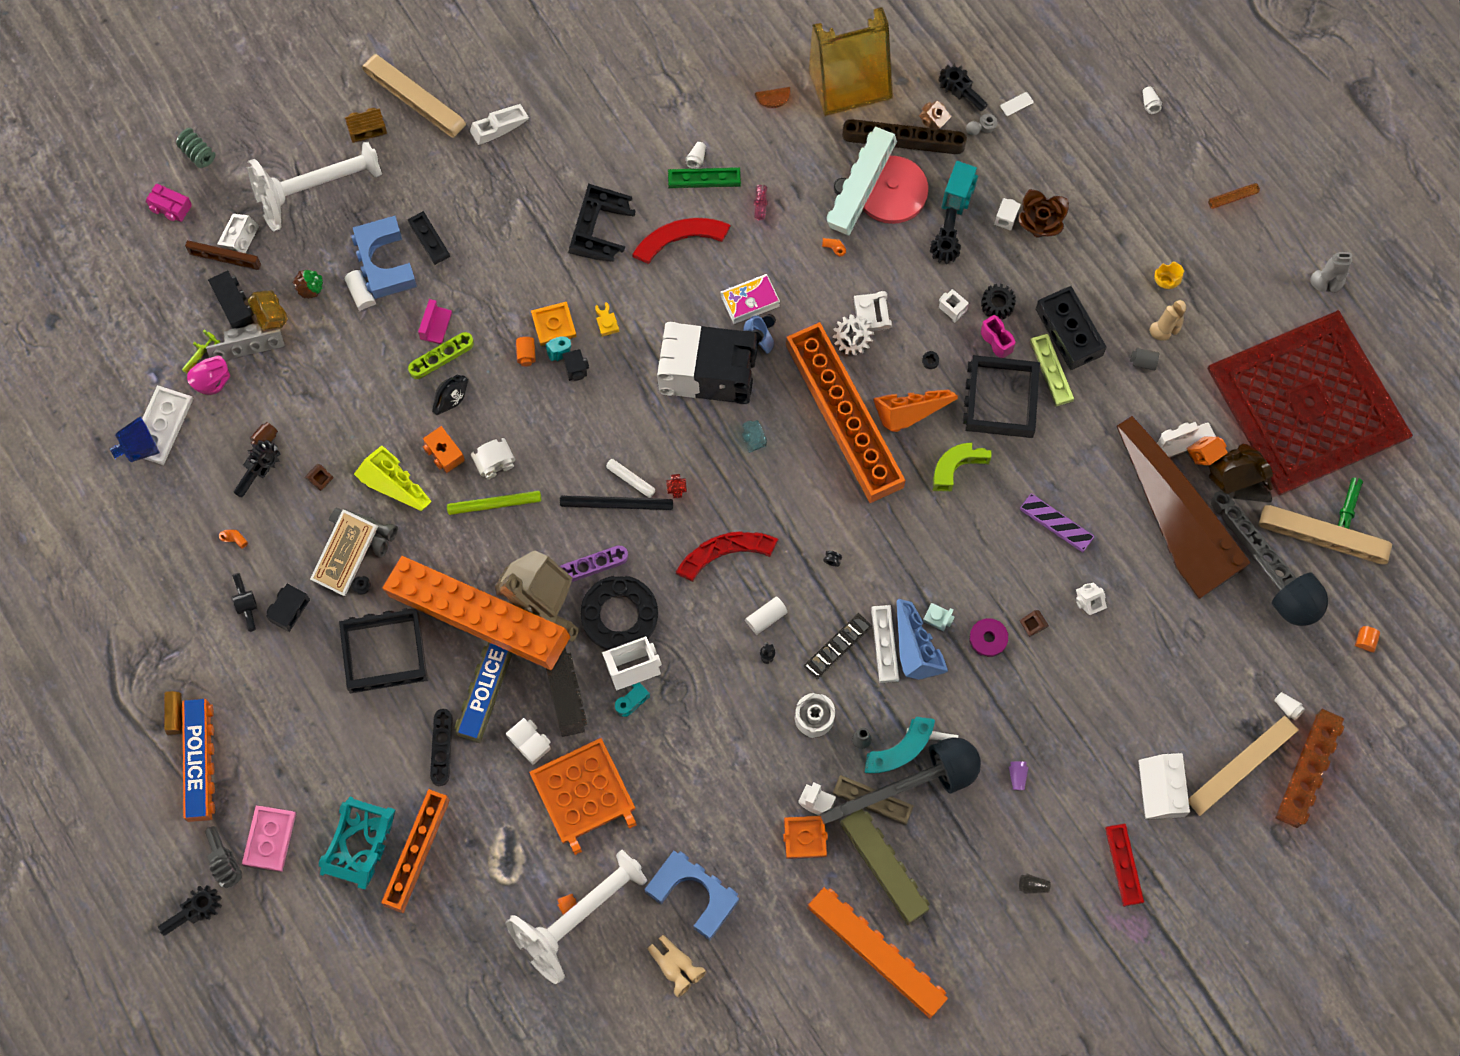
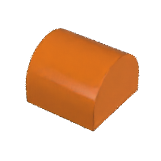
(1367, 638)

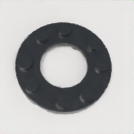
(613, 587)

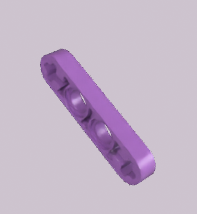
(591, 562)

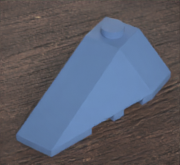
(915, 645)

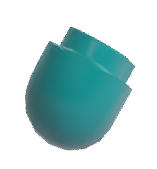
(558, 346)

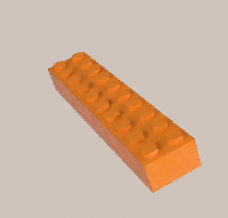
(845, 412)
(477, 612)

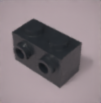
(287, 607)

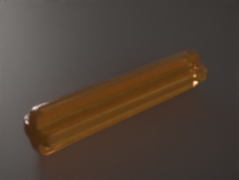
(1234, 195)

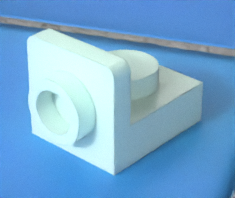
(938, 617)

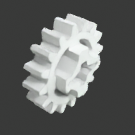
(852, 326)

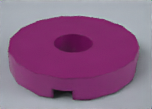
(986, 648)

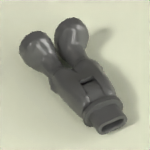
(379, 544)

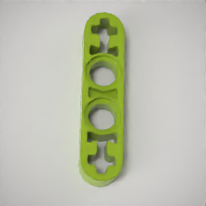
(442, 357)

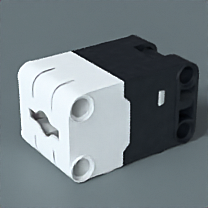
(707, 362)

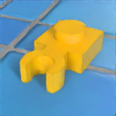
(606, 322)

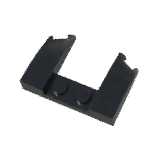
(582, 241)

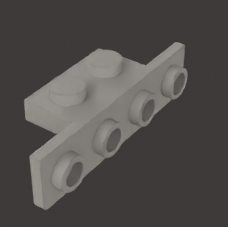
(245, 342)

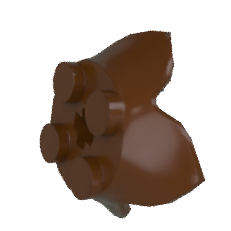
(1037, 205)

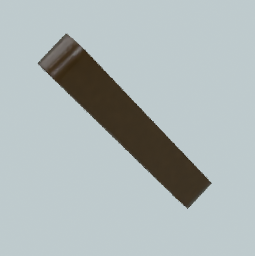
(912, 133)

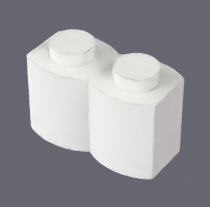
(528, 741)

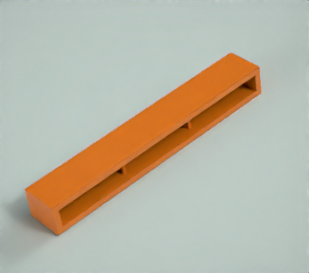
(877, 952)

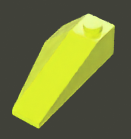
(384, 475)

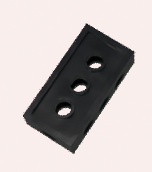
(1070, 328)

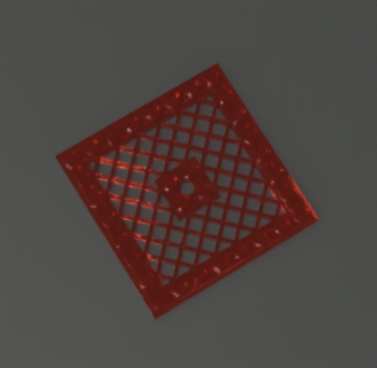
(1387, 414)

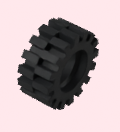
(998, 292)

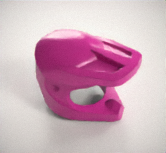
(208, 374)

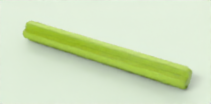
(493, 502)

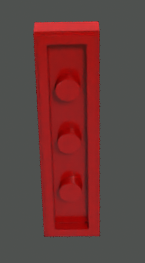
(1124, 865)

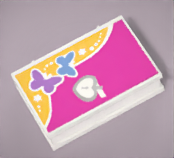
(750, 299)

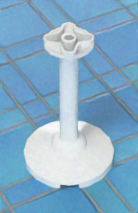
(273, 192)
(543, 943)

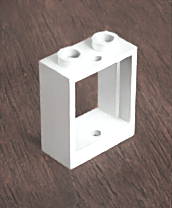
(630, 652)

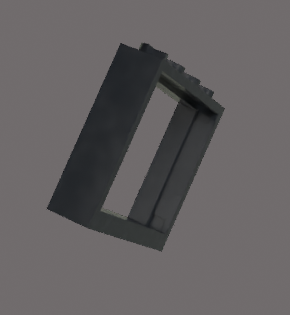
(999, 427)
(387, 680)

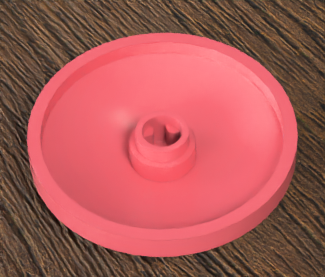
(898, 192)

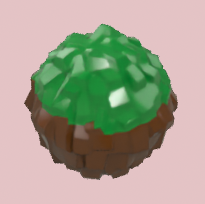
(308, 283)

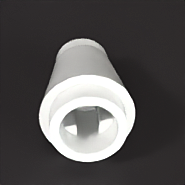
(1151, 101)
(696, 156)
(1290, 706)

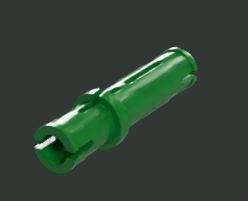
(1347, 512)

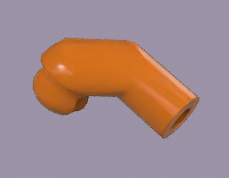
(836, 245)

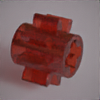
(676, 486)

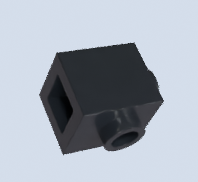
(575, 365)

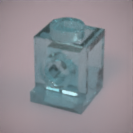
(754, 435)

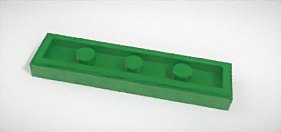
(704, 177)

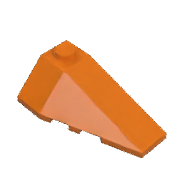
(905, 411)

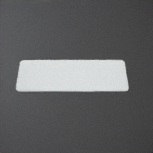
(1016, 104)

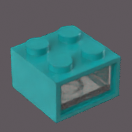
(960, 187)

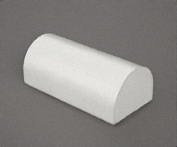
(358, 290)
(766, 615)

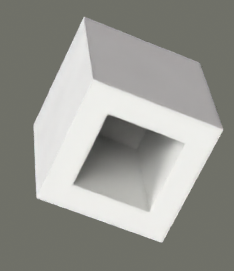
(1007, 213)

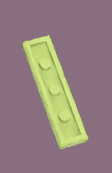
(1051, 370)

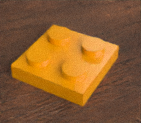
(553, 322)

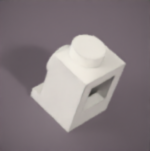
(954, 299)

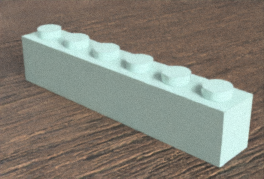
(861, 181)

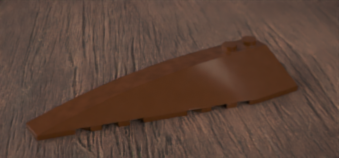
(1194, 535)

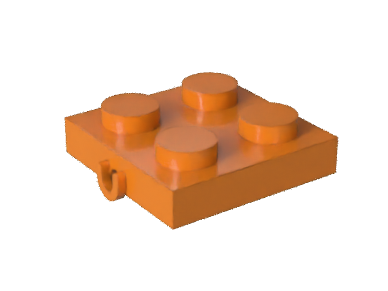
(805, 837)

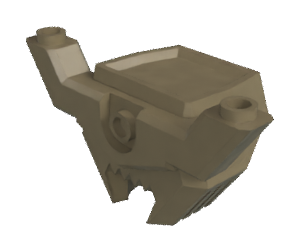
(537, 587)

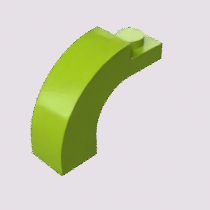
(953, 459)

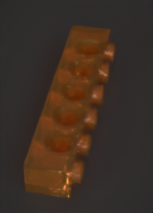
(1287, 811)

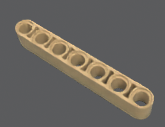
(414, 95)
(1325, 534)
(1242, 765)

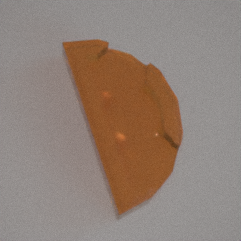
(773, 98)

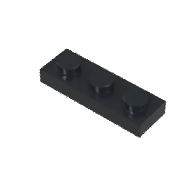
(429, 238)

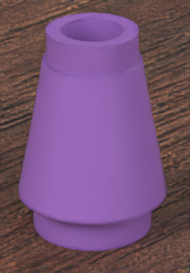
(1018, 774)

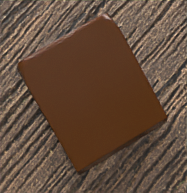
(319, 477)
(1034, 623)

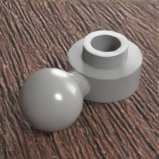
(974, 128)

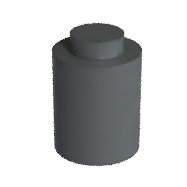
(1145, 358)

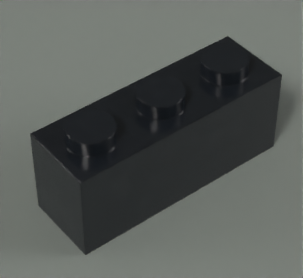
(232, 300)

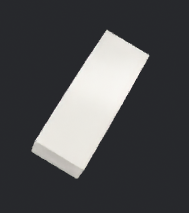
(498, 123)

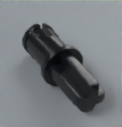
(767, 653)

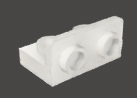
(238, 233)

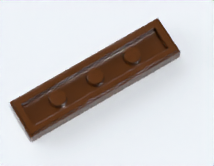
(223, 255)

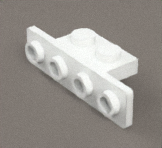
(1178, 440)

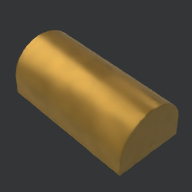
(172, 712)

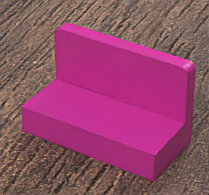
(434, 323)

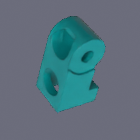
(635, 698)

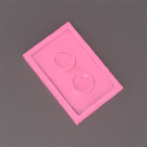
(269, 838)

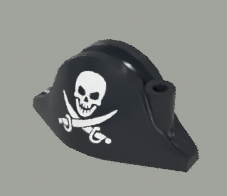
(449, 394)

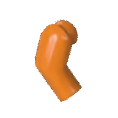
(233, 536)

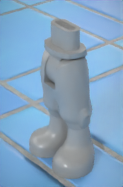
(1333, 273)

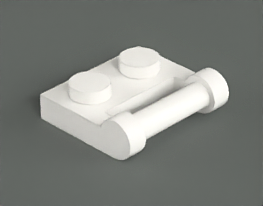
(865, 308)

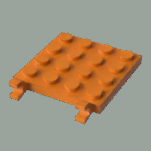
(583, 792)

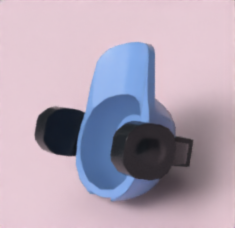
(759, 326)

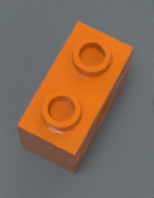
(441, 440)
(1207, 450)

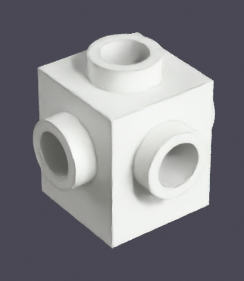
(1091, 598)

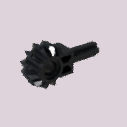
(961, 86)
(947, 239)
(257, 465)
(192, 911)

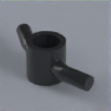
(244, 602)

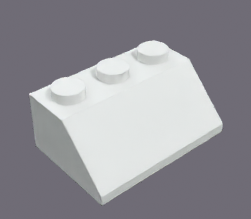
(1164, 786)

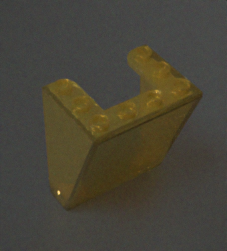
(852, 66)

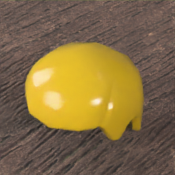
(1169, 275)

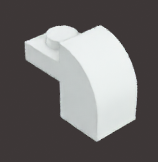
(816, 800)

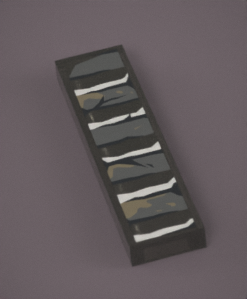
(837, 646)

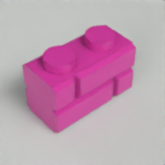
(168, 202)

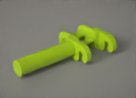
(200, 352)

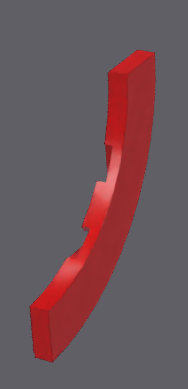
(679, 230)
(724, 545)

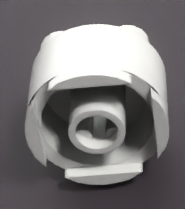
(493, 458)
(814, 704)

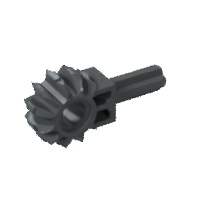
(222, 860)

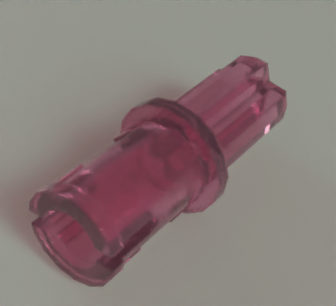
(760, 202)

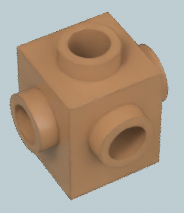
(934, 115)

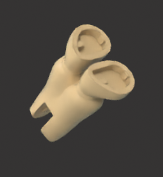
(1169, 322)
(673, 963)

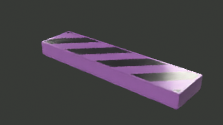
(1057, 522)

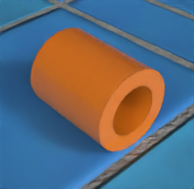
(525, 351)

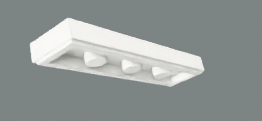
(885, 644)

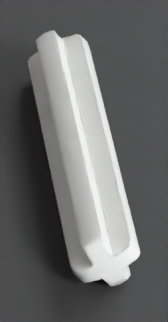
(630, 478)

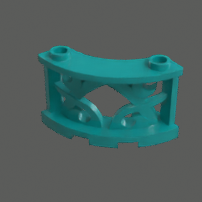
(909, 747)
(364, 870)

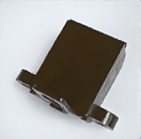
(1240, 469)

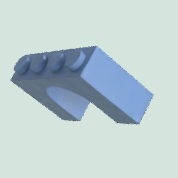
(369, 238)
(679, 869)

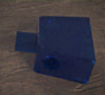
(135, 441)

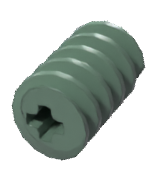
(195, 148)

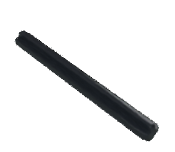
(616, 502)

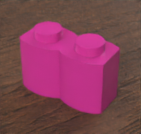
(996, 335)

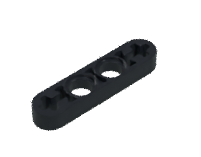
(441, 747)

